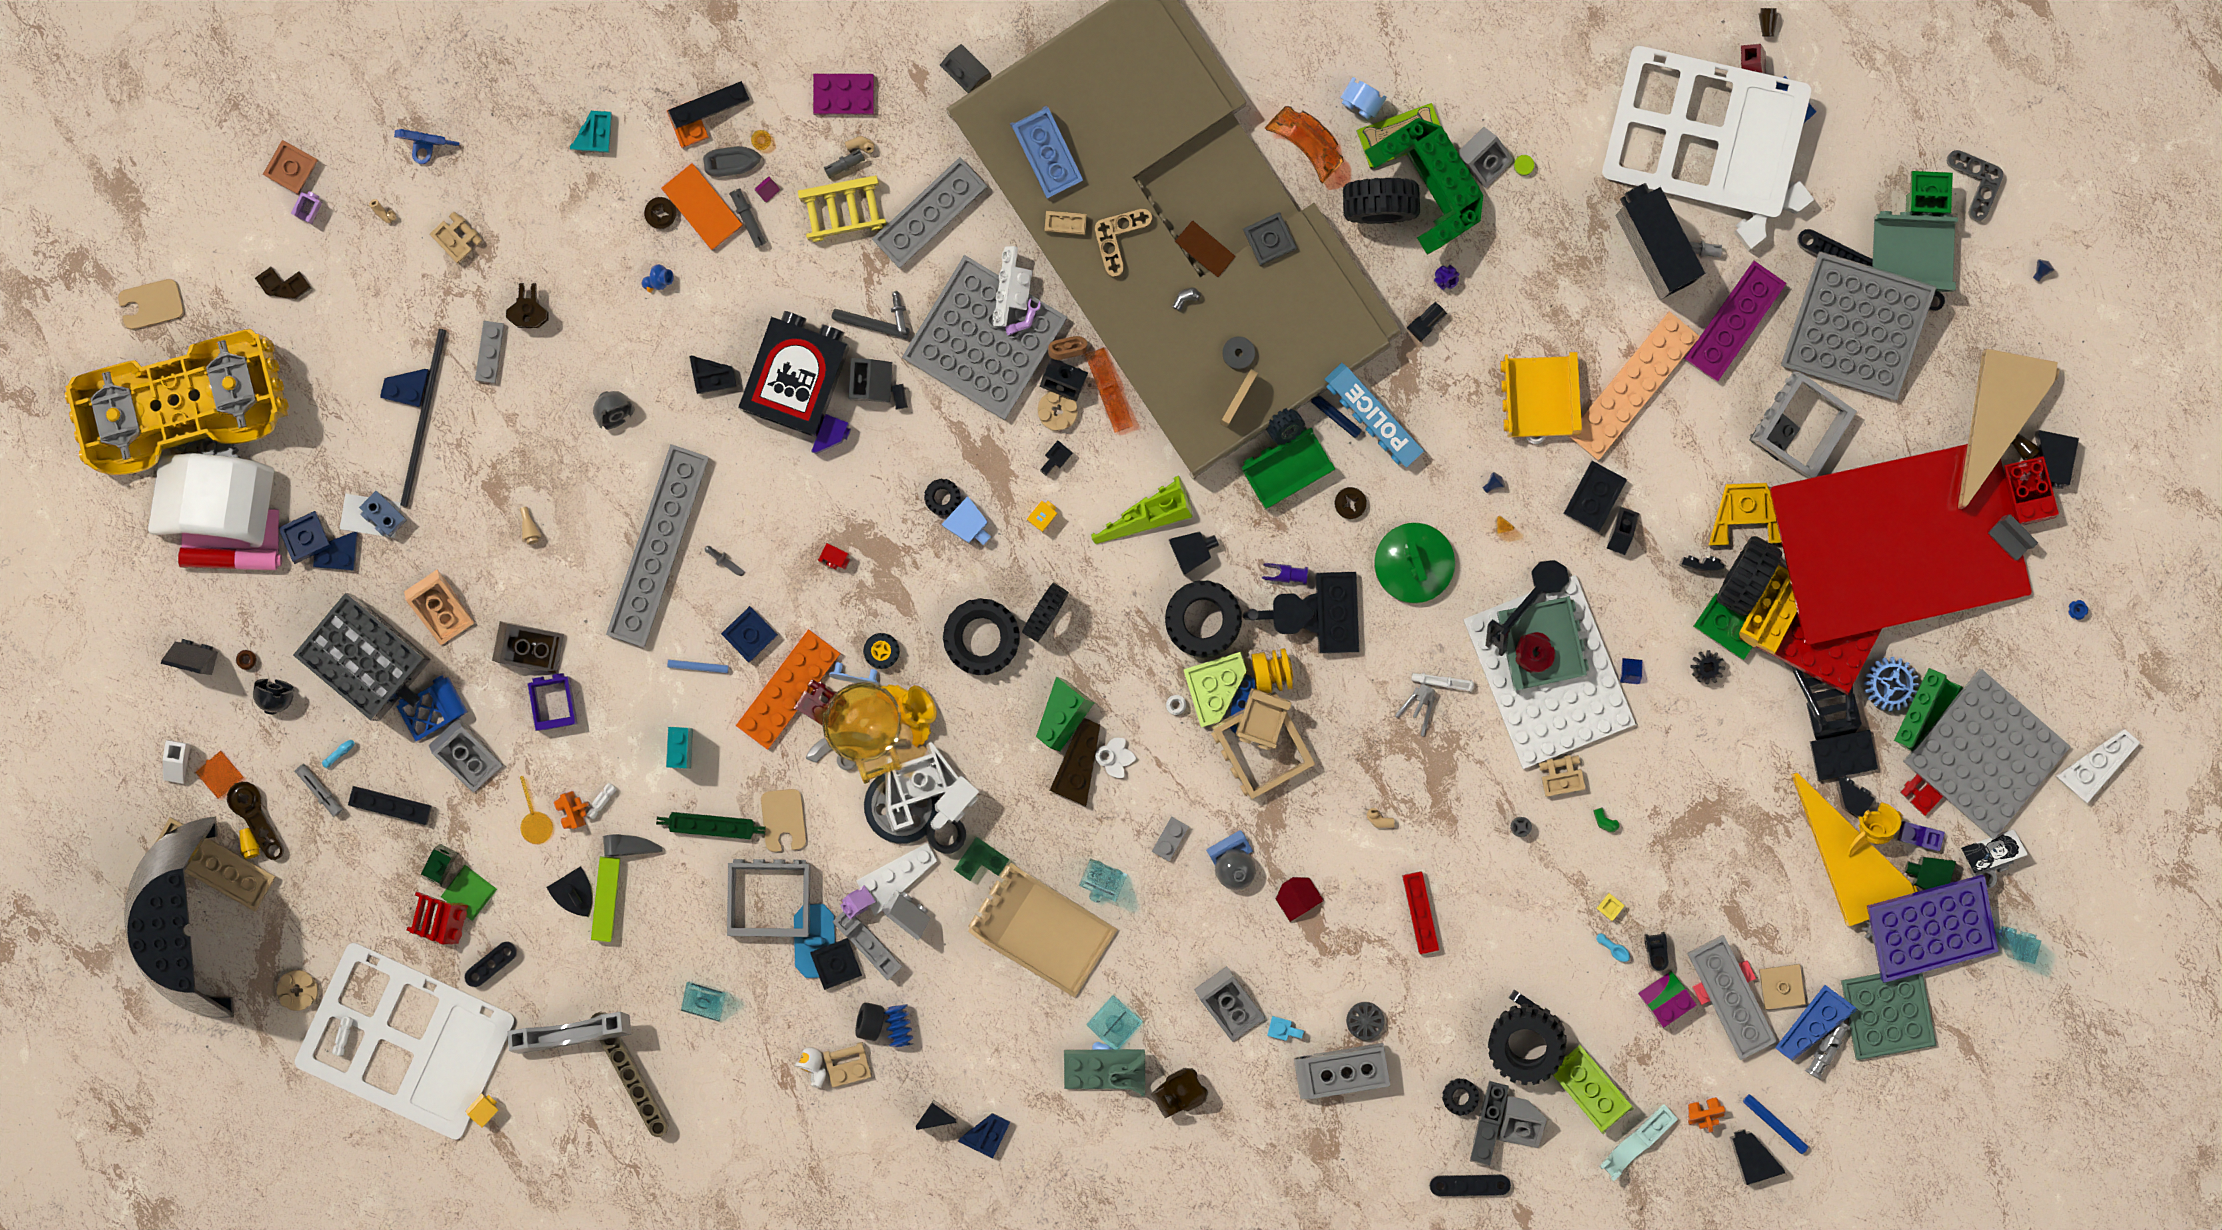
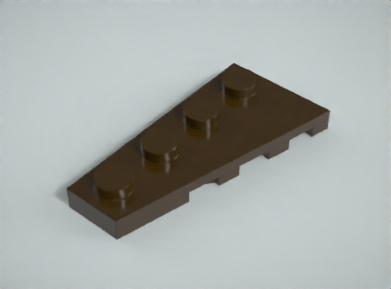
(1077, 765)

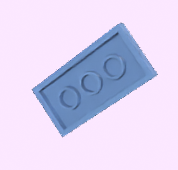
(1047, 152)

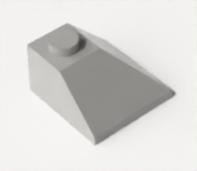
(1521, 1123)

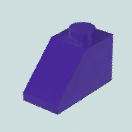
(831, 433)

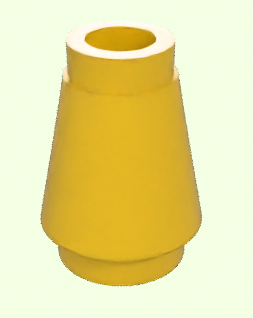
(248, 844)

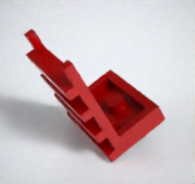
(447, 921)

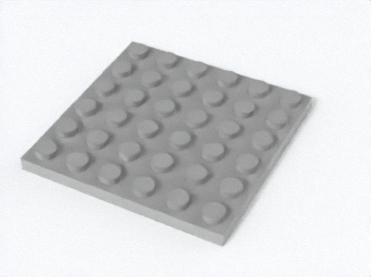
(1858, 325)
(970, 353)
(1986, 753)

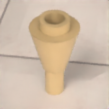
(529, 530)

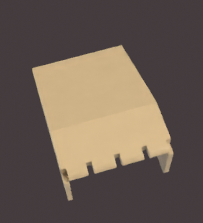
(1041, 929)

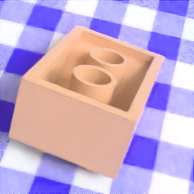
(438, 607)

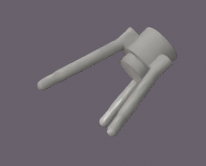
(1424, 695)

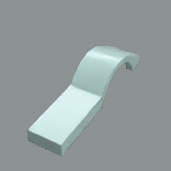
(1638, 1141)

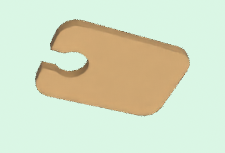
(156, 303)
(783, 813)

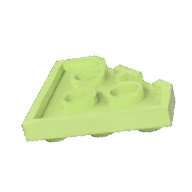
(1215, 686)

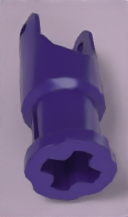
(1287, 573)

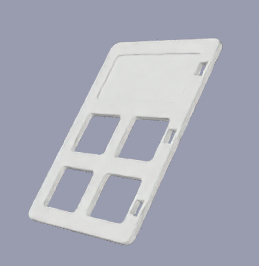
(1754, 142)
(448, 1062)

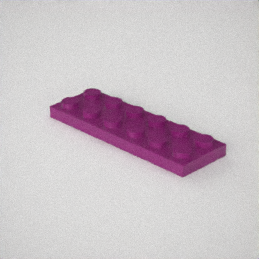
(1735, 321)

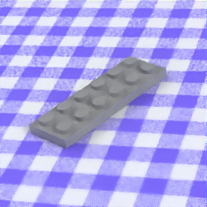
(929, 212)
(1731, 997)

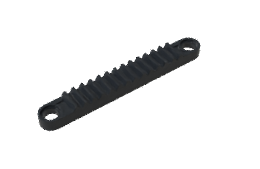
(1832, 247)

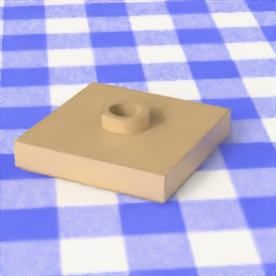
(1782, 986)

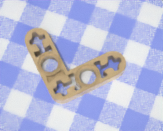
(1115, 230)

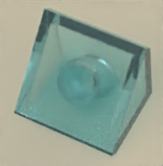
(704, 1000)
(1114, 1023)

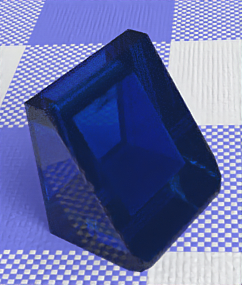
(1631, 671)

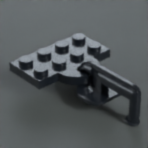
(1328, 612)

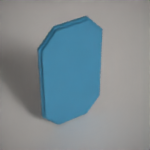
(821, 935)

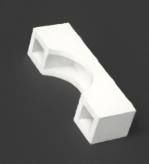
(1753, 230)

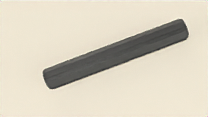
(868, 323)

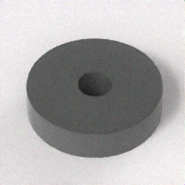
(1229, 353)

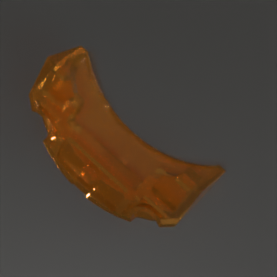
(1310, 137)

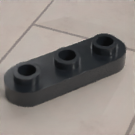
(482, 968)

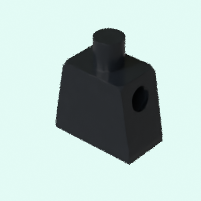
(1192, 550)

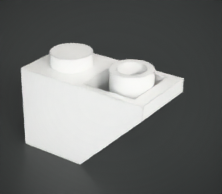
(175, 761)

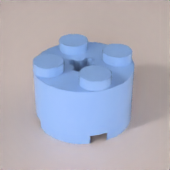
(1363, 98)

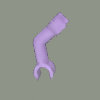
(1013, 328)

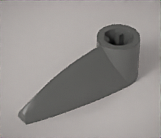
(628, 845)

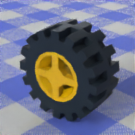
(875, 647)

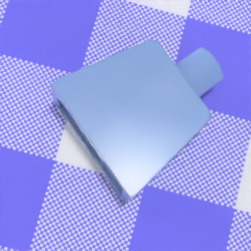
(967, 523)

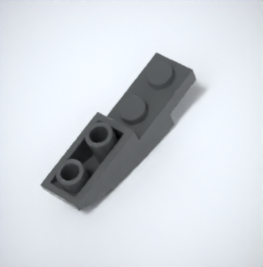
(1489, 1123)

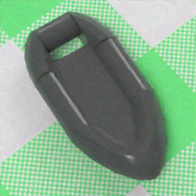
(731, 161)

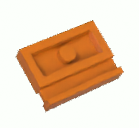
(690, 133)

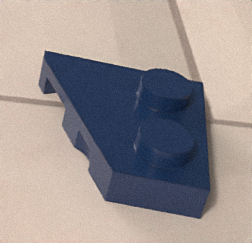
(406, 387)
(340, 555)
(986, 1135)

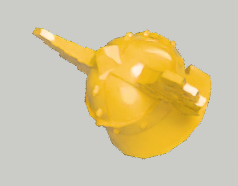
(916, 710)
(1877, 827)

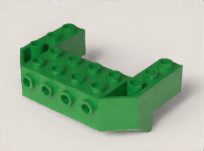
(1441, 172)

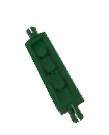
(711, 825)

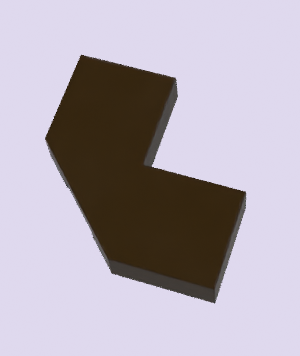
(291, 288)

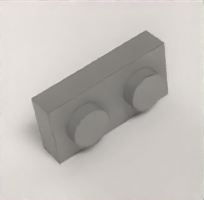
(1170, 838)

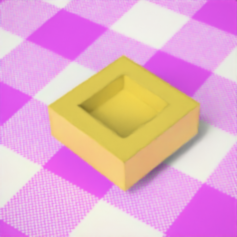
(1610, 907)

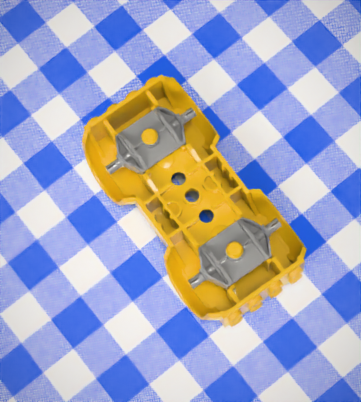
(235, 405)

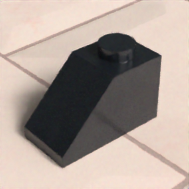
(1623, 531)

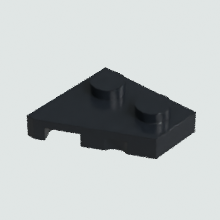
(711, 376)

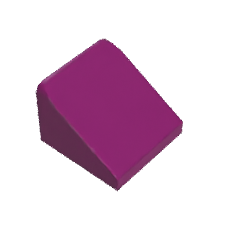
(767, 189)

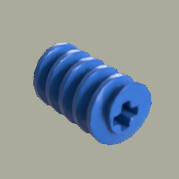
(898, 1026)

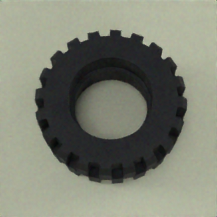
(1381, 200)
(1749, 576)
(1230, 618)
(1527, 1069)

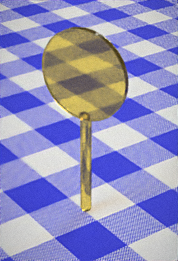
(535, 826)

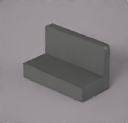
(964, 68)
(2012, 536)

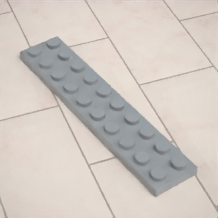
(657, 545)

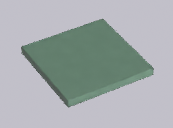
(1889, 1015)

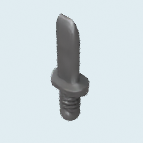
(898, 310)
(724, 561)

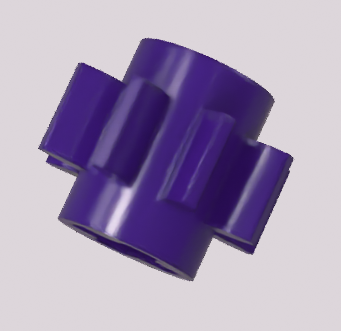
(1446, 277)

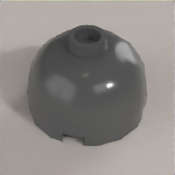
(611, 409)
(1235, 869)

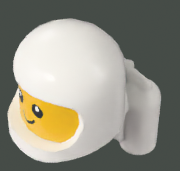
(810, 1062)

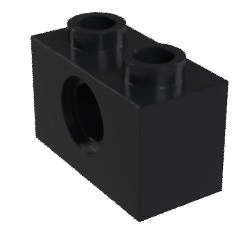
(1063, 379)

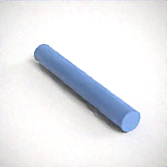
(698, 666)

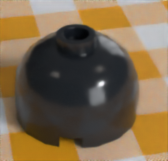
(272, 696)

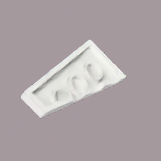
(2096, 767)
(896, 875)

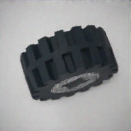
(1285, 426)

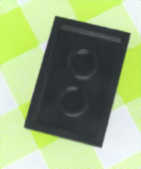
(1595, 496)
(1843, 755)

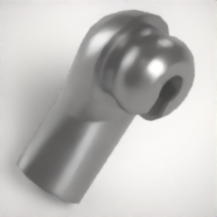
(1185, 295)

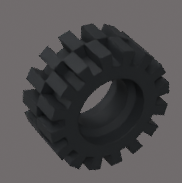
(929, 497)
(1472, 1092)

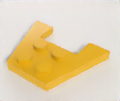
(1744, 505)

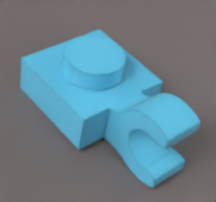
(1281, 1028)

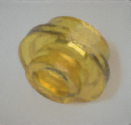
(761, 133)

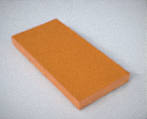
(702, 206)

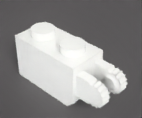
(953, 802)

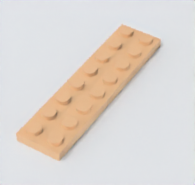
(1634, 385)

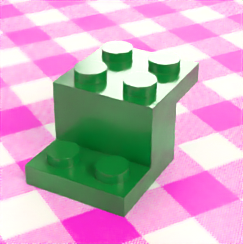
(1930, 193)

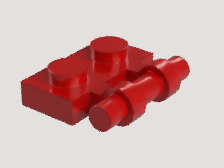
(1925, 798)

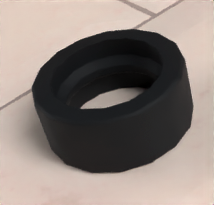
(959, 842)

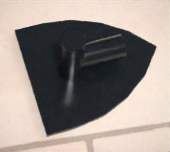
(573, 892)

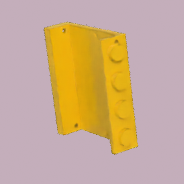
(1541, 396)

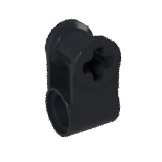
(1656, 949)

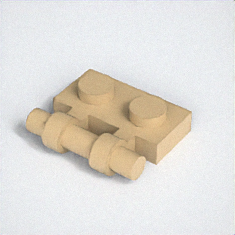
(451, 242)
(1562, 782)

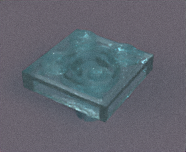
(1102, 881)

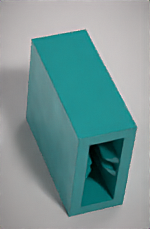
(679, 747)

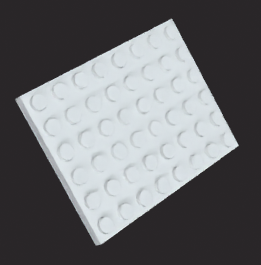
(1558, 714)

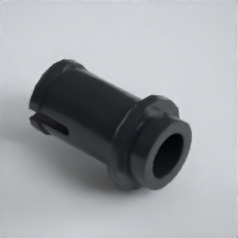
(899, 396)

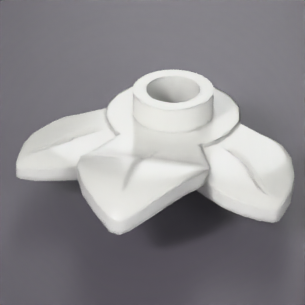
(1118, 757)

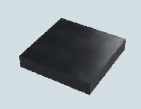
(835, 963)

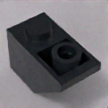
(1853, 799)

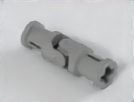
(1829, 1045)

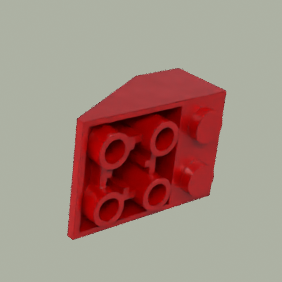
(2030, 491)

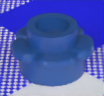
(2078, 604)

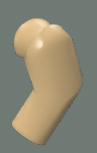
(860, 142)
(378, 209)
(1378, 821)

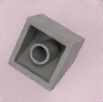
(1485, 157)
(906, 914)

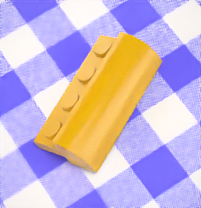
(1771, 614)

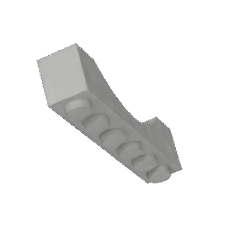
(549, 1037)

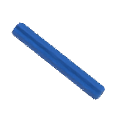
(1775, 1124)

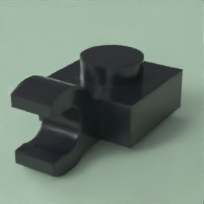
(1057, 456)

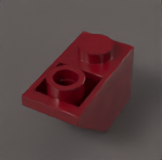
(1753, 58)

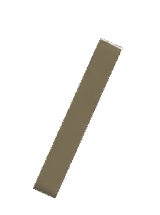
(630, 1085)

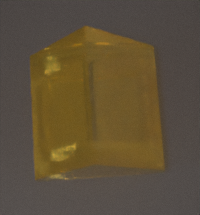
(1503, 525)

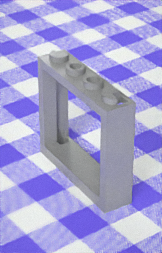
(1828, 441)
(778, 864)

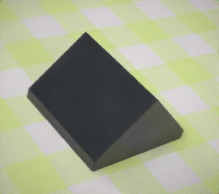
(936, 1116)

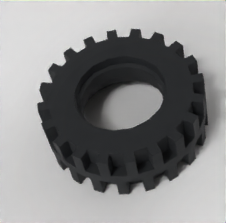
(974, 610)

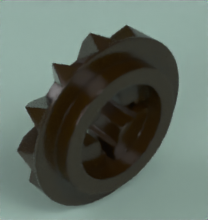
(655, 205)
(1359, 506)

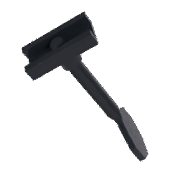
(1547, 578)

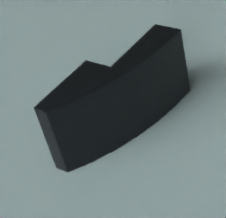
(1708, 564)

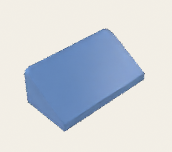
(1235, 841)

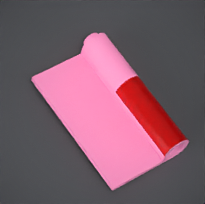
(230, 553)

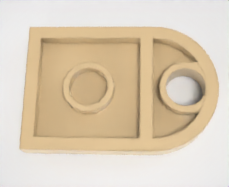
(1239, 398)

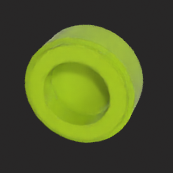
(1524, 165)

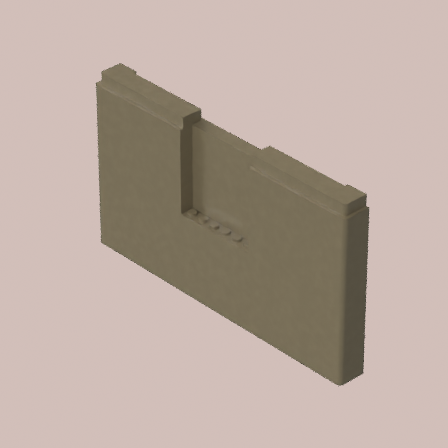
(1159, 133)

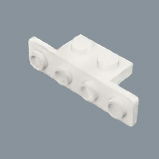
(1013, 287)

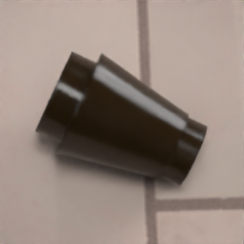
(1768, 21)
(2025, 447)

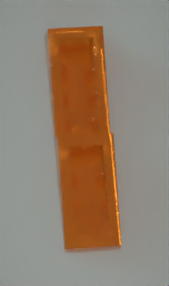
(1109, 390)

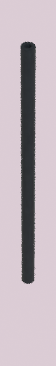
(423, 417)

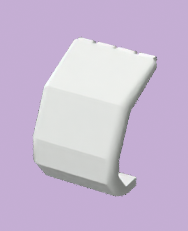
(211, 497)

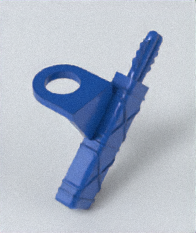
(423, 140)

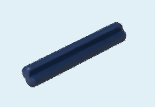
(1336, 416)

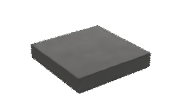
(1269, 238)

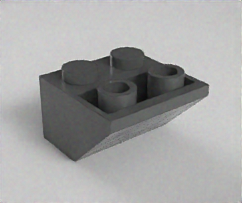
(870, 380)

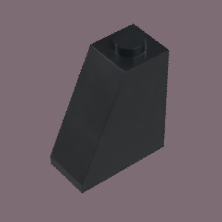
(2059, 456)
(1753, 1158)

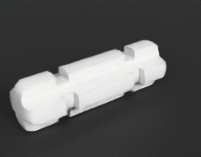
(600, 801)
(342, 1036)

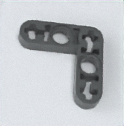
(1986, 181)

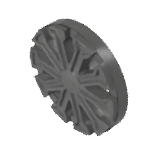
(1365, 1020)

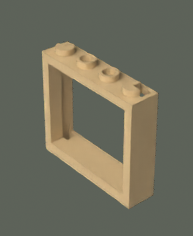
(1237, 770)

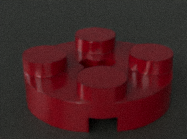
(1524, 653)

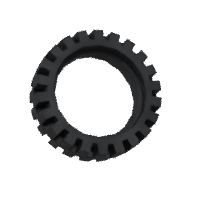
(1045, 612)

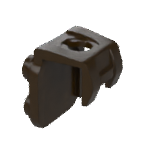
(1182, 1089)

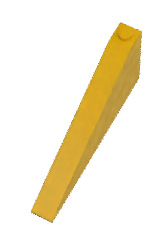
(1857, 878)

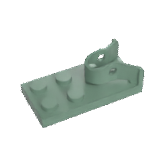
(1105, 1069)

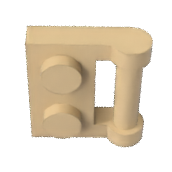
(848, 1071)

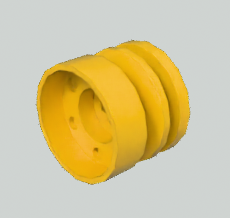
(1272, 671)

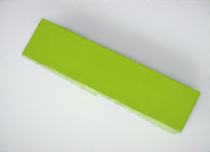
(605, 899)

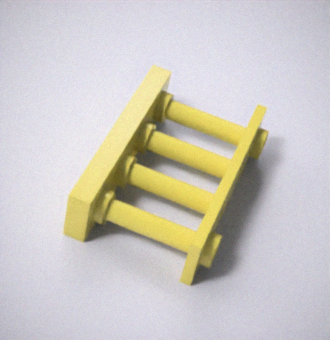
(829, 193)

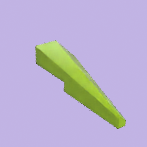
(1163, 508)

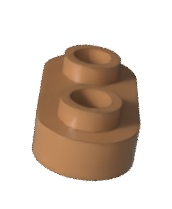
(1067, 348)

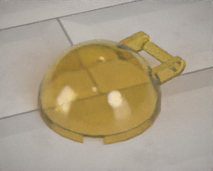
(864, 726)

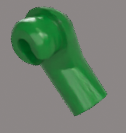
(1605, 823)

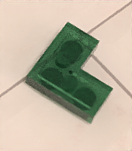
(980, 854)

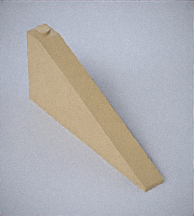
(2004, 400)

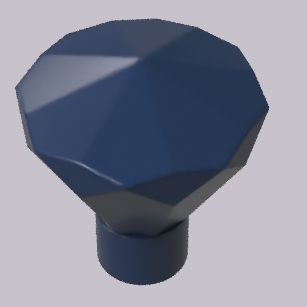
(2043, 268)
(1494, 482)

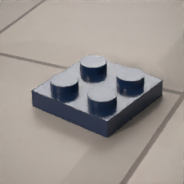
(304, 537)
(749, 634)

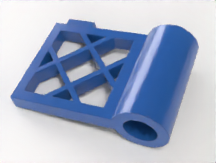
(446, 700)

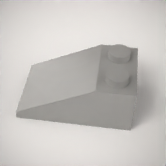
(465, 755)
(1229, 1003)

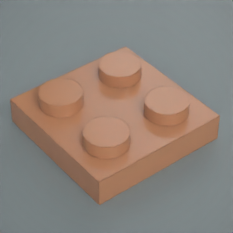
(290, 167)

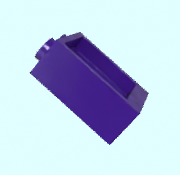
(556, 723)

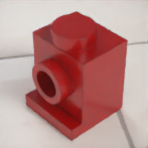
(834, 556)

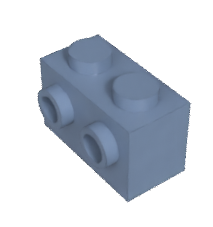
(382, 514)

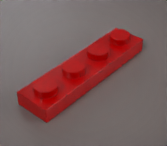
(1420, 912)

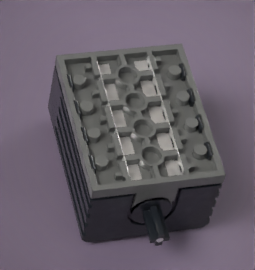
(363, 658)

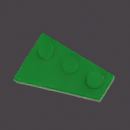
(1062, 714)

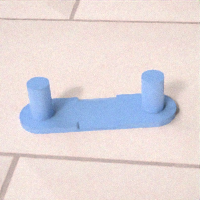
(845, 677)

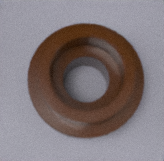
(240, 656)

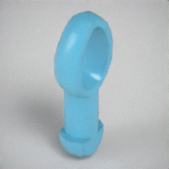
(340, 751)
(1618, 951)

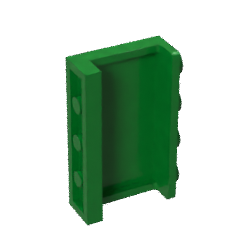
(1287, 468)
(1928, 705)

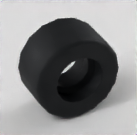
(869, 1021)

